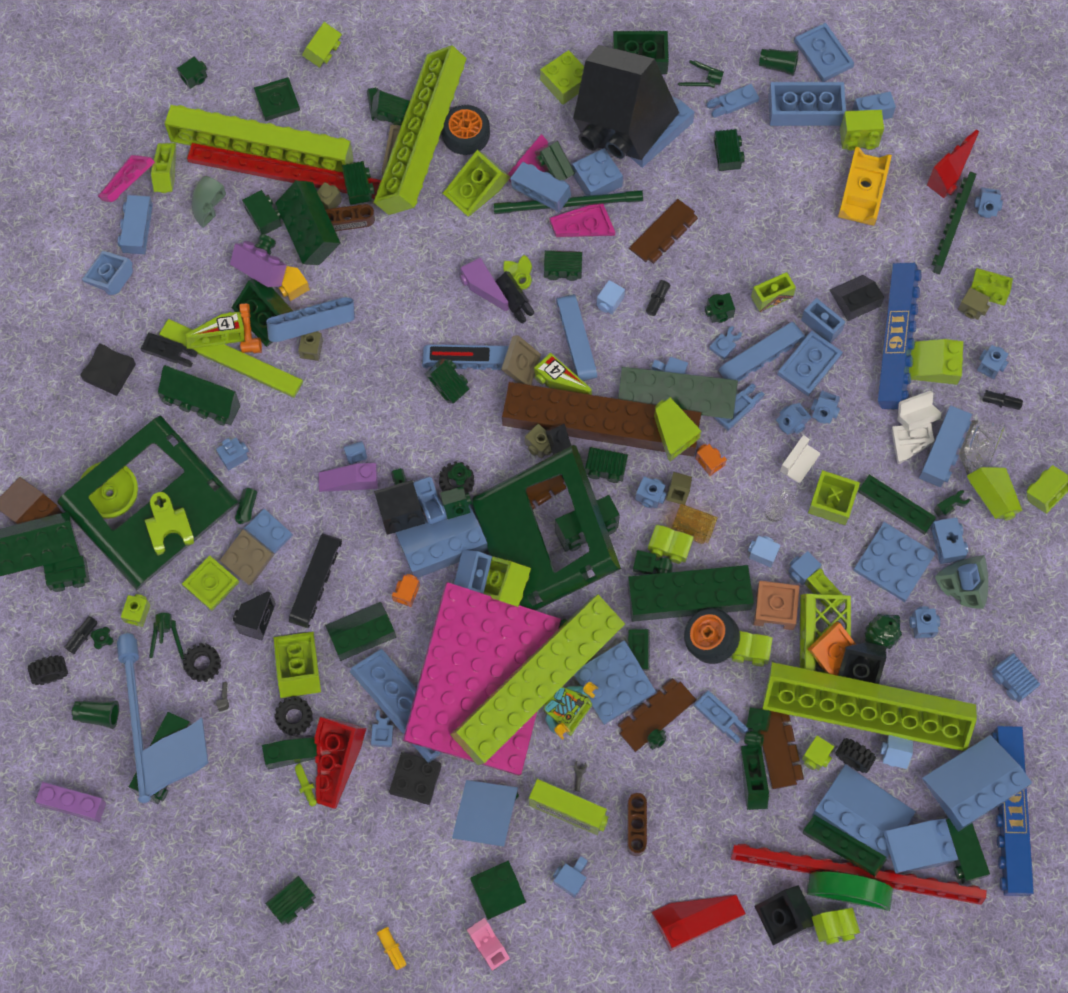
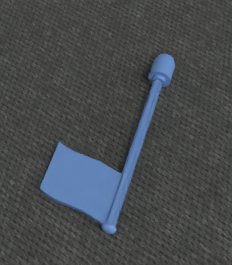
(172, 755)

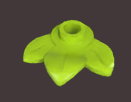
(520, 270)

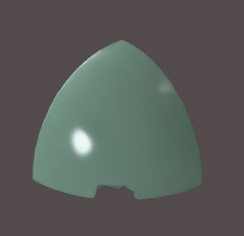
(206, 196)
(949, 582)

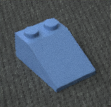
(920, 846)

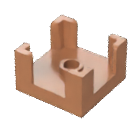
(776, 604)

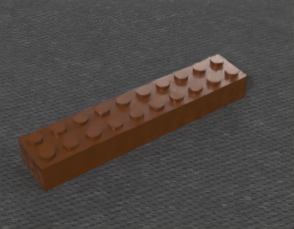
(587, 416)

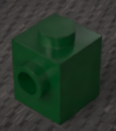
(192, 72)
(456, 502)

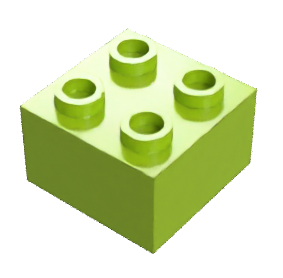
(563, 76)
(861, 129)
(833, 497)

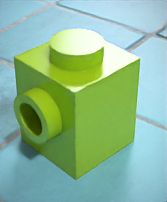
(135, 610)
(818, 754)

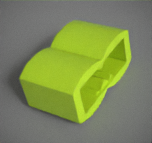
(670, 543)
(753, 648)
(836, 925)

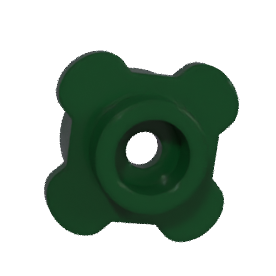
(459, 468)
(97, 634)
(656, 738)

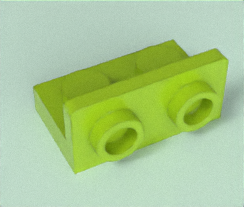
(992, 285)

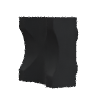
(108, 369)
(415, 778)

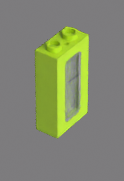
(568, 807)

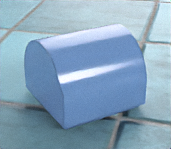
(355, 452)
(969, 576)

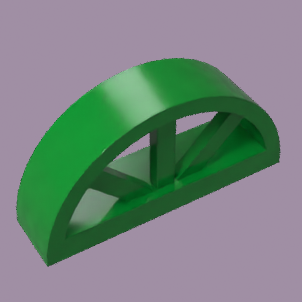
(850, 889)

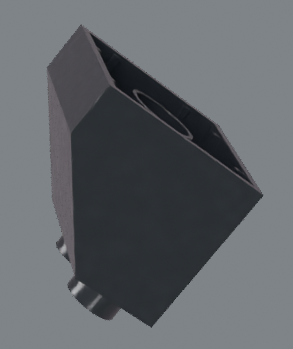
(622, 103)

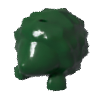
(884, 630)

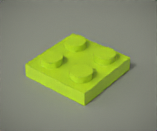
(210, 583)

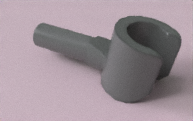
(223, 704)
(579, 772)

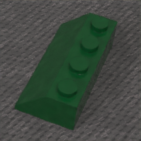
(198, 396)

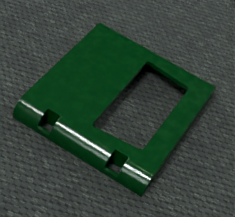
(516, 537)
(130, 544)

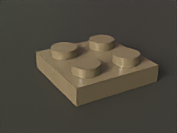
(520, 361)
(247, 557)

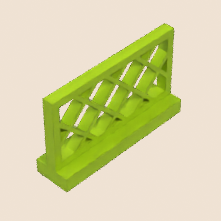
(808, 623)

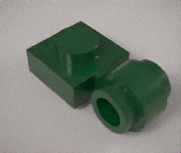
(646, 563)
(757, 721)

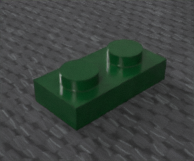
(640, 646)

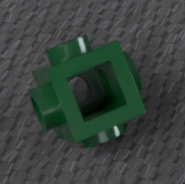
(720, 308)

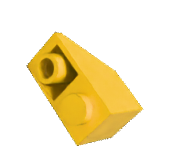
(293, 283)

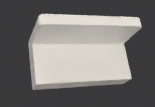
(918, 411)
(800, 460)

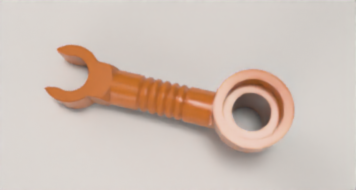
(250, 344)

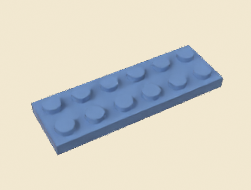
(390, 691)

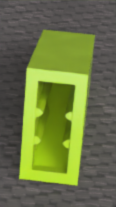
(675, 428)
(996, 491)

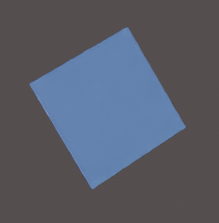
(485, 813)

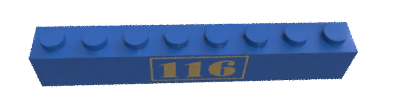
(899, 335)
(1014, 824)

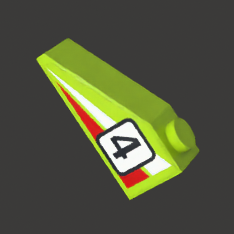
(219, 330)
(558, 376)

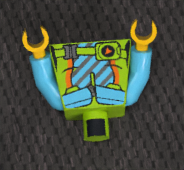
(568, 708)

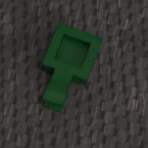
(947, 506)

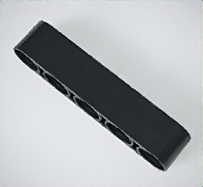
(313, 582)

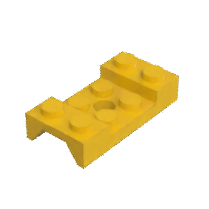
(861, 202)

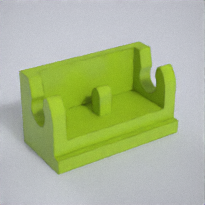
(821, 585)

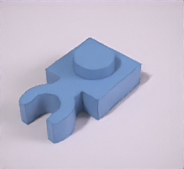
(725, 344)
(382, 732)

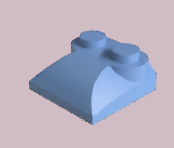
(109, 272)

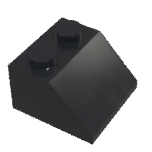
(857, 297)
(399, 507)
(254, 616)
(863, 662)
(785, 914)

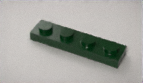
(897, 504)
(844, 845)

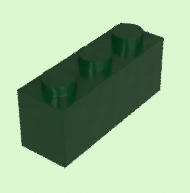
(971, 861)

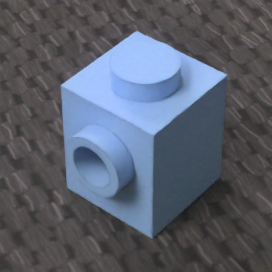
(610, 297)
(764, 550)
(897, 751)

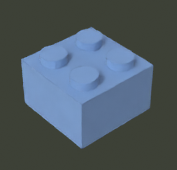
(597, 174)

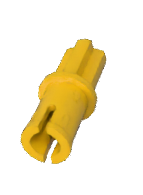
(391, 948)

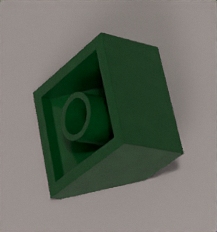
(498, 890)

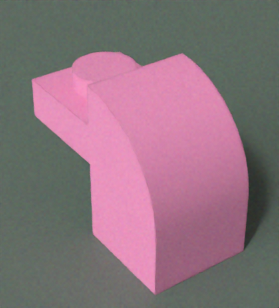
(488, 944)

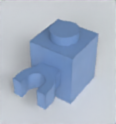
(674, 365)
(232, 453)
(570, 878)

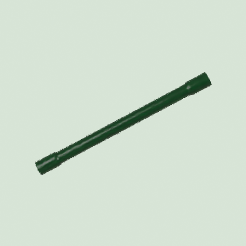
(628, 196)

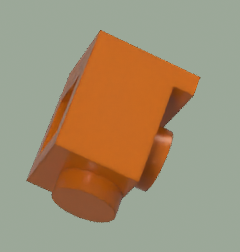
(710, 459)
(406, 590)

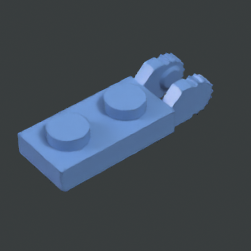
(733, 101)
(742, 407)
(720, 715)

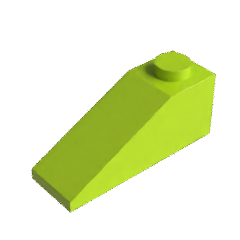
(164, 168)

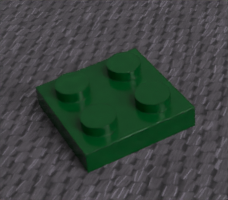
(276, 99)

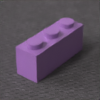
(258, 264)
(70, 802)

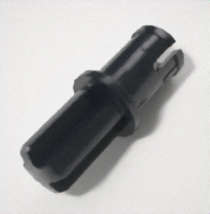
(657, 298)
(1002, 400)
(81, 635)

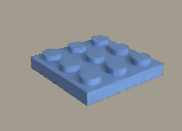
(894, 561)
(618, 680)

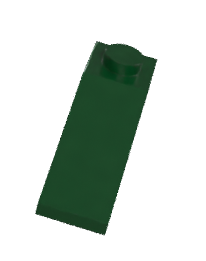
(289, 752)
(754, 778)

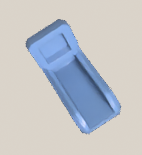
(429, 500)

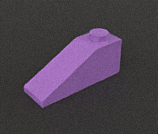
(481, 282)
(350, 477)

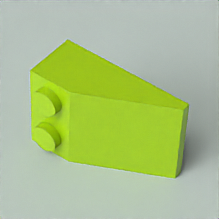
(476, 183)
(937, 361)
(506, 581)
(296, 665)

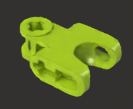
(167, 521)

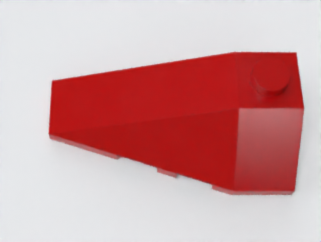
(949, 168)
(336, 754)
(694, 918)

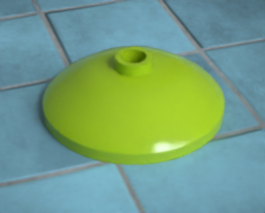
(124, 493)

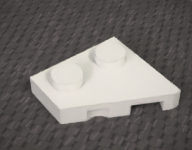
(911, 442)

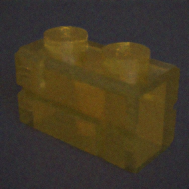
(694, 523)

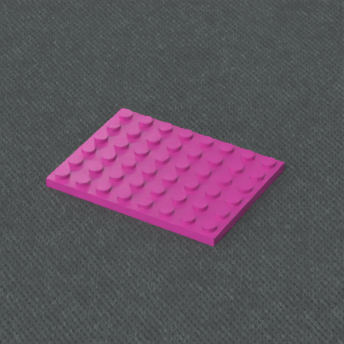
(468, 657)

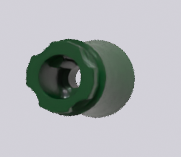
(779, 60)
(96, 712)

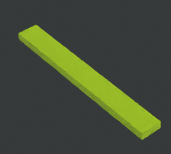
(237, 361)

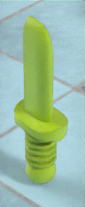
(306, 787)

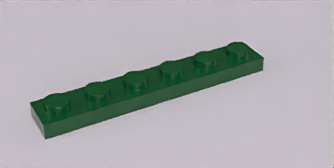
(955, 215)

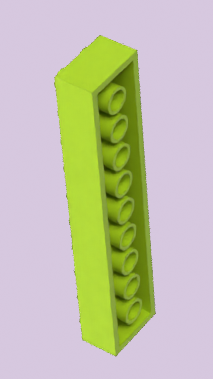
(420, 131)
(257, 138)
(537, 680)
(869, 706)

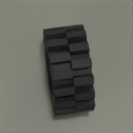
(444, 479)
(196, 652)
(47, 670)
(287, 705)
(855, 755)

